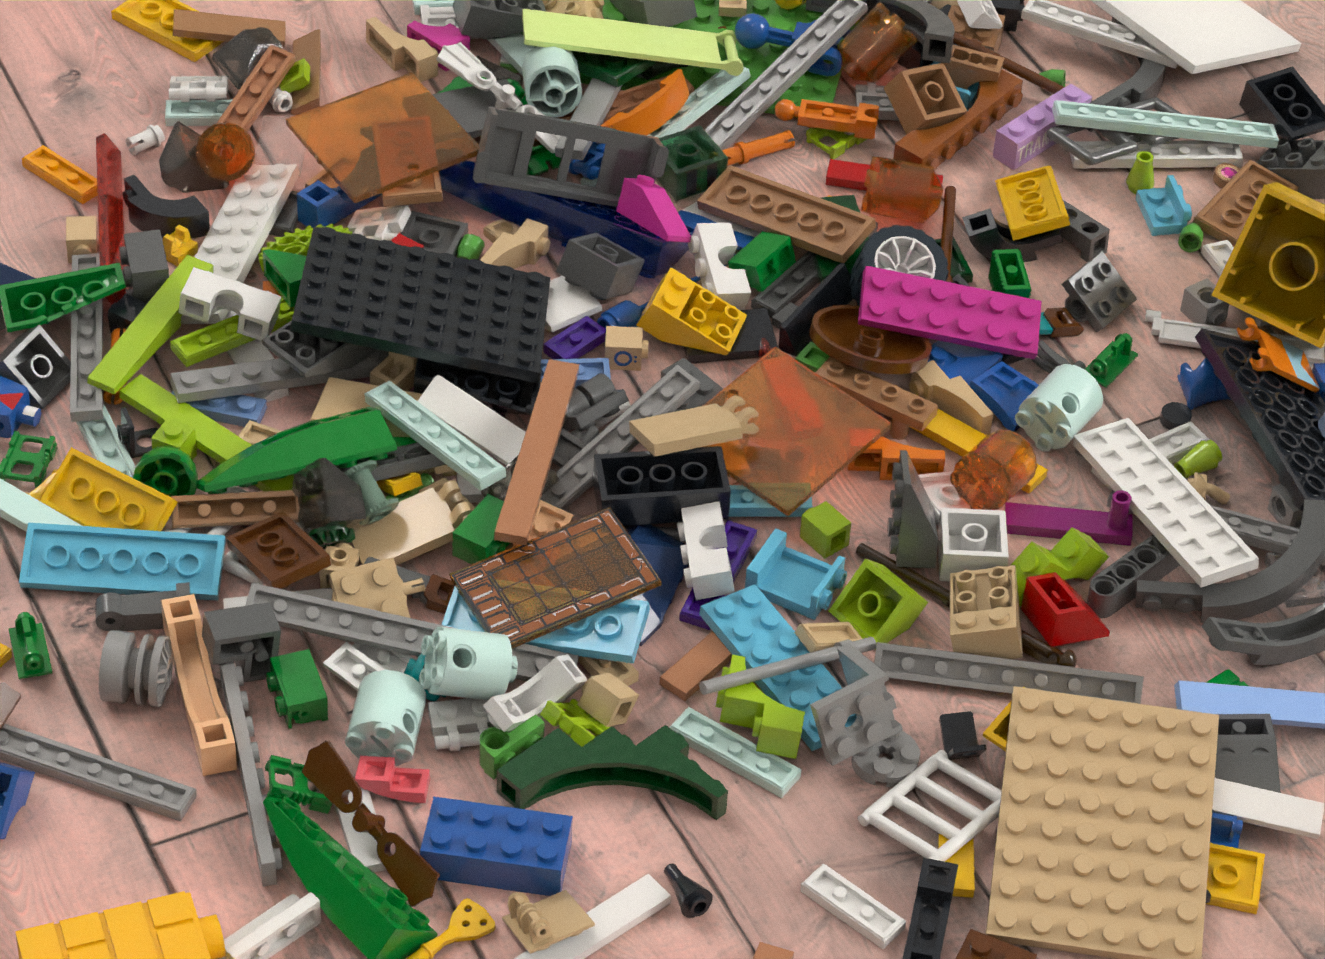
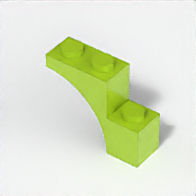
(1070, 558)
(773, 723)

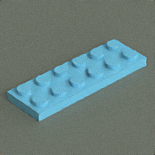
(121, 560)
(757, 631)
(605, 635)

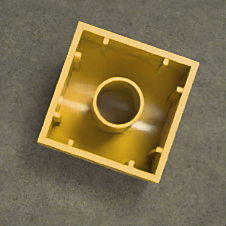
(1280, 264)

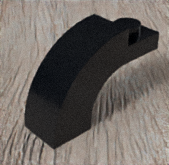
(154, 213)
(990, 235)

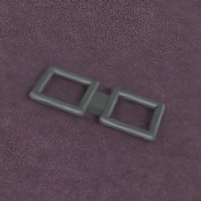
(1125, 141)

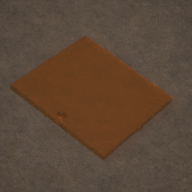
(383, 137)
(804, 431)

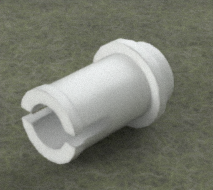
(281, 101)
(146, 139)

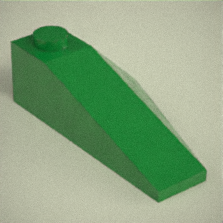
(50, 297)

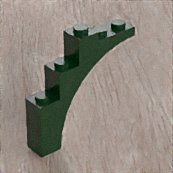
(610, 759)

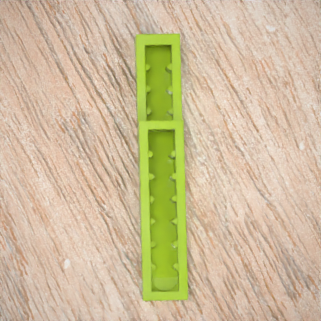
(147, 332)

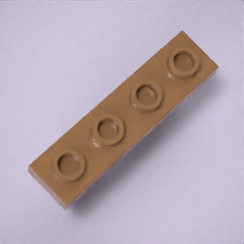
(899, 404)

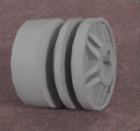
(128, 668)

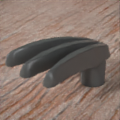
(1049, 359)

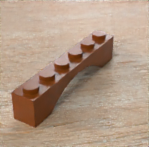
(940, 143)

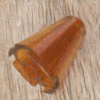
(225, 151)

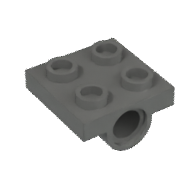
(1097, 293)
(591, 401)

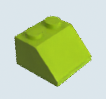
(878, 603)

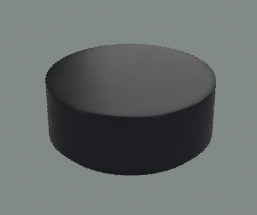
(1175, 415)

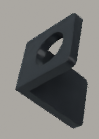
(129, 437)
(960, 736)

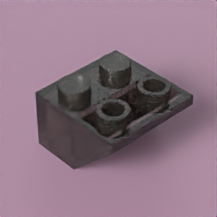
(327, 497)

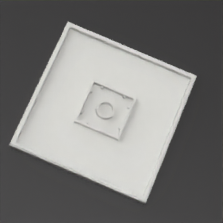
(1203, 32)

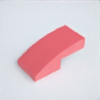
(382, 778)

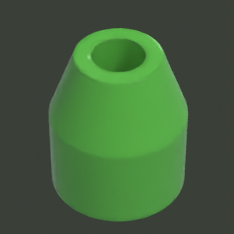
(1055, 75)
(1191, 238)
(470, 247)

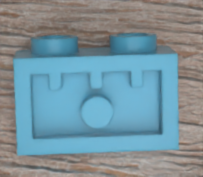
(1164, 208)

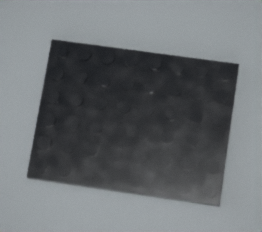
(422, 304)

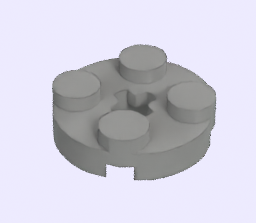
(904, 760)

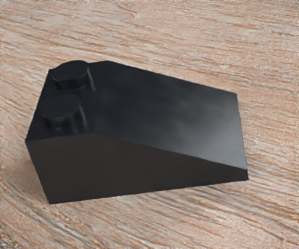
(1285, 102)

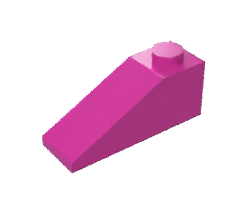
(652, 209)

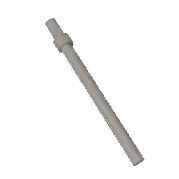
(783, 666)

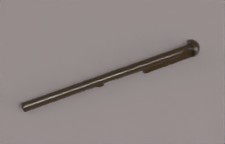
(1030, 644)

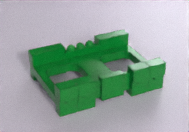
(38, 460)
(299, 791)

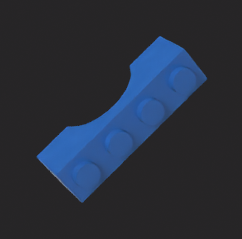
(325, 205)

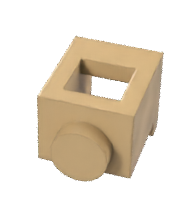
(341, 557)

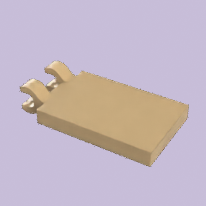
(694, 427)
(414, 526)

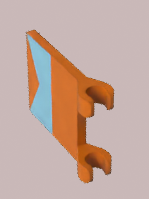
(1279, 357)

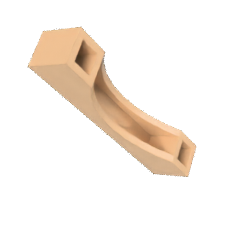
(200, 697)

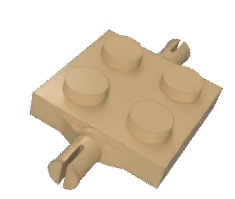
(374, 587)

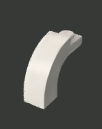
(554, 683)

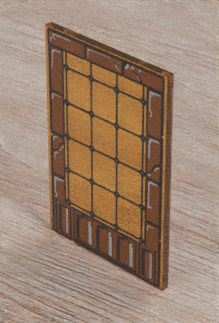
(556, 578)

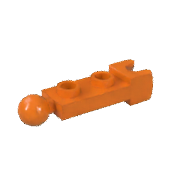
(831, 116)

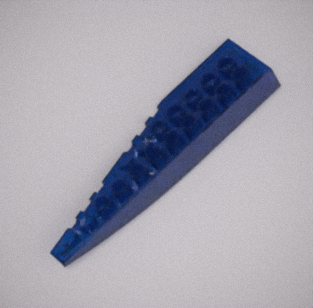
(564, 217)

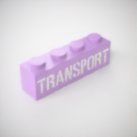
(1026, 134)

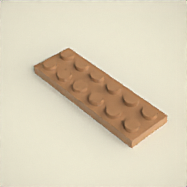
(782, 210)

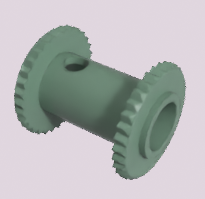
(374, 500)

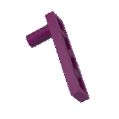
(1055, 522)

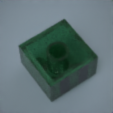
(691, 163)

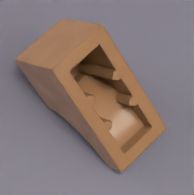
(973, 66)

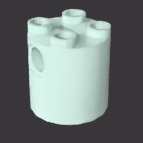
(551, 80)
(1060, 407)
(467, 663)
(386, 716)

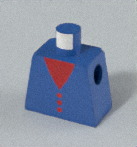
(15, 408)

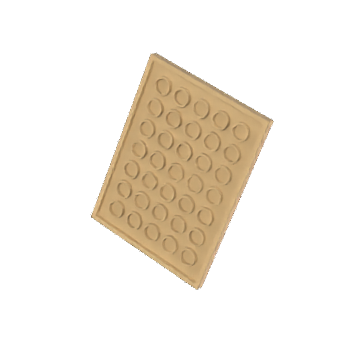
(1103, 827)

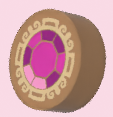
(1224, 173)

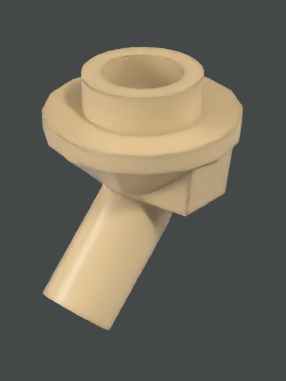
(1201, 485)

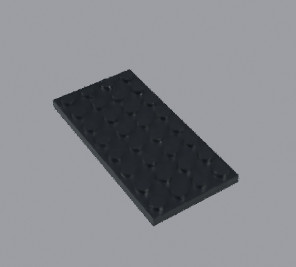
(1277, 412)

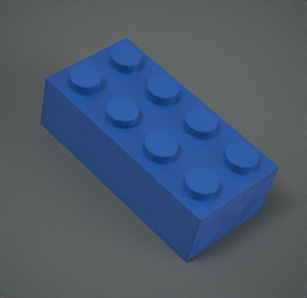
(497, 846)

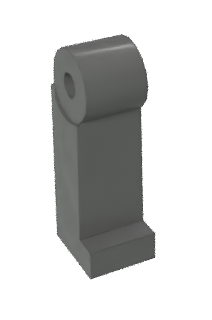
(1085, 233)
(134, 610)

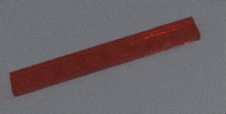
(110, 205)

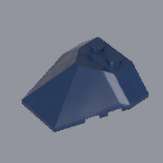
(666, 560)

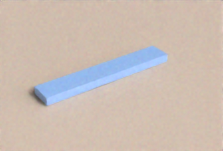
(1284, 706)

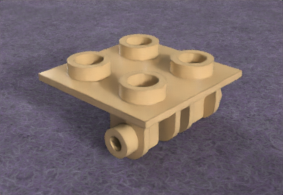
(545, 921)

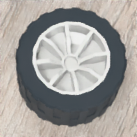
(902, 251)

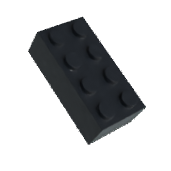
(655, 488)

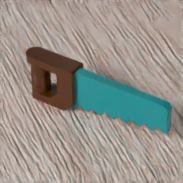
(1051, 323)

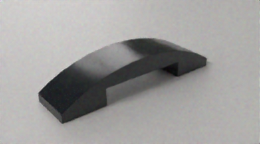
(931, 910)

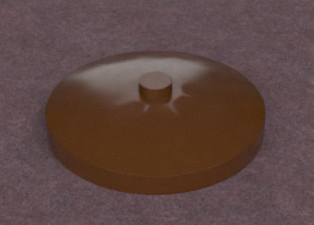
(865, 347)

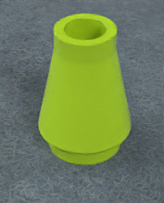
(1142, 173)
(1199, 459)

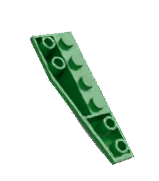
(337, 438)
(349, 893)

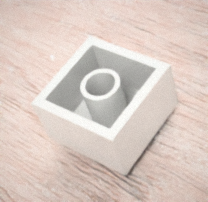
(971, 540)

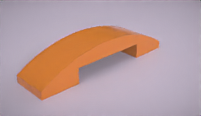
(656, 109)

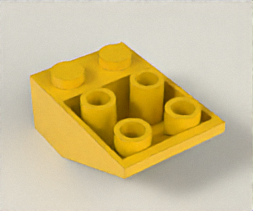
(691, 316)

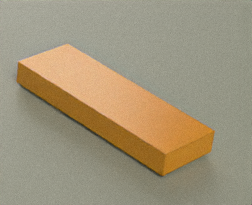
(61, 174)

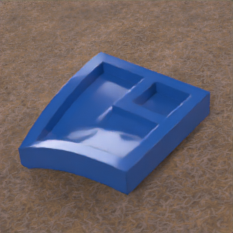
(963, 360)
(1003, 392)

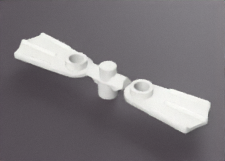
(470, 68)

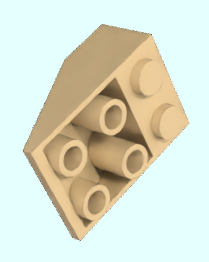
(986, 612)

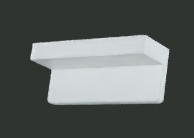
(274, 928)

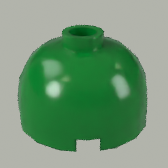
(167, 471)

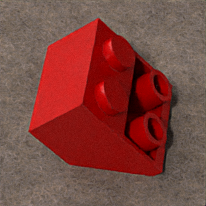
(1060, 611)

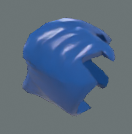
(1201, 384)

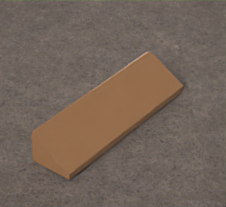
(310, 49)
(232, 508)

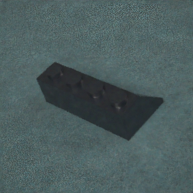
(492, 390)

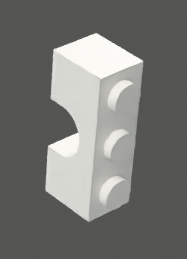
(712, 248)
(210, 292)
(708, 567)

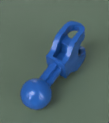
(754, 31)

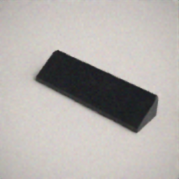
(832, 291)

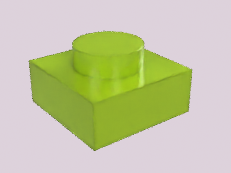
(297, 77)

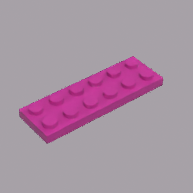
(949, 312)

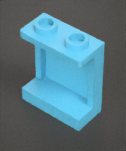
(794, 578)

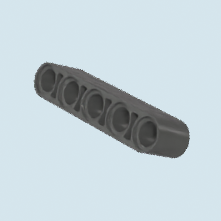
(1118, 582)

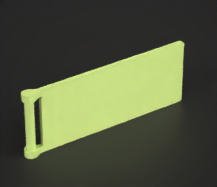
(631, 40)

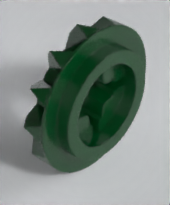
(332, 535)

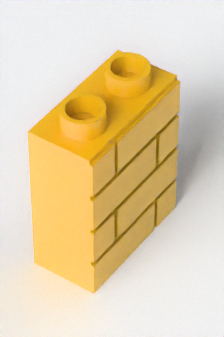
(150, 930)

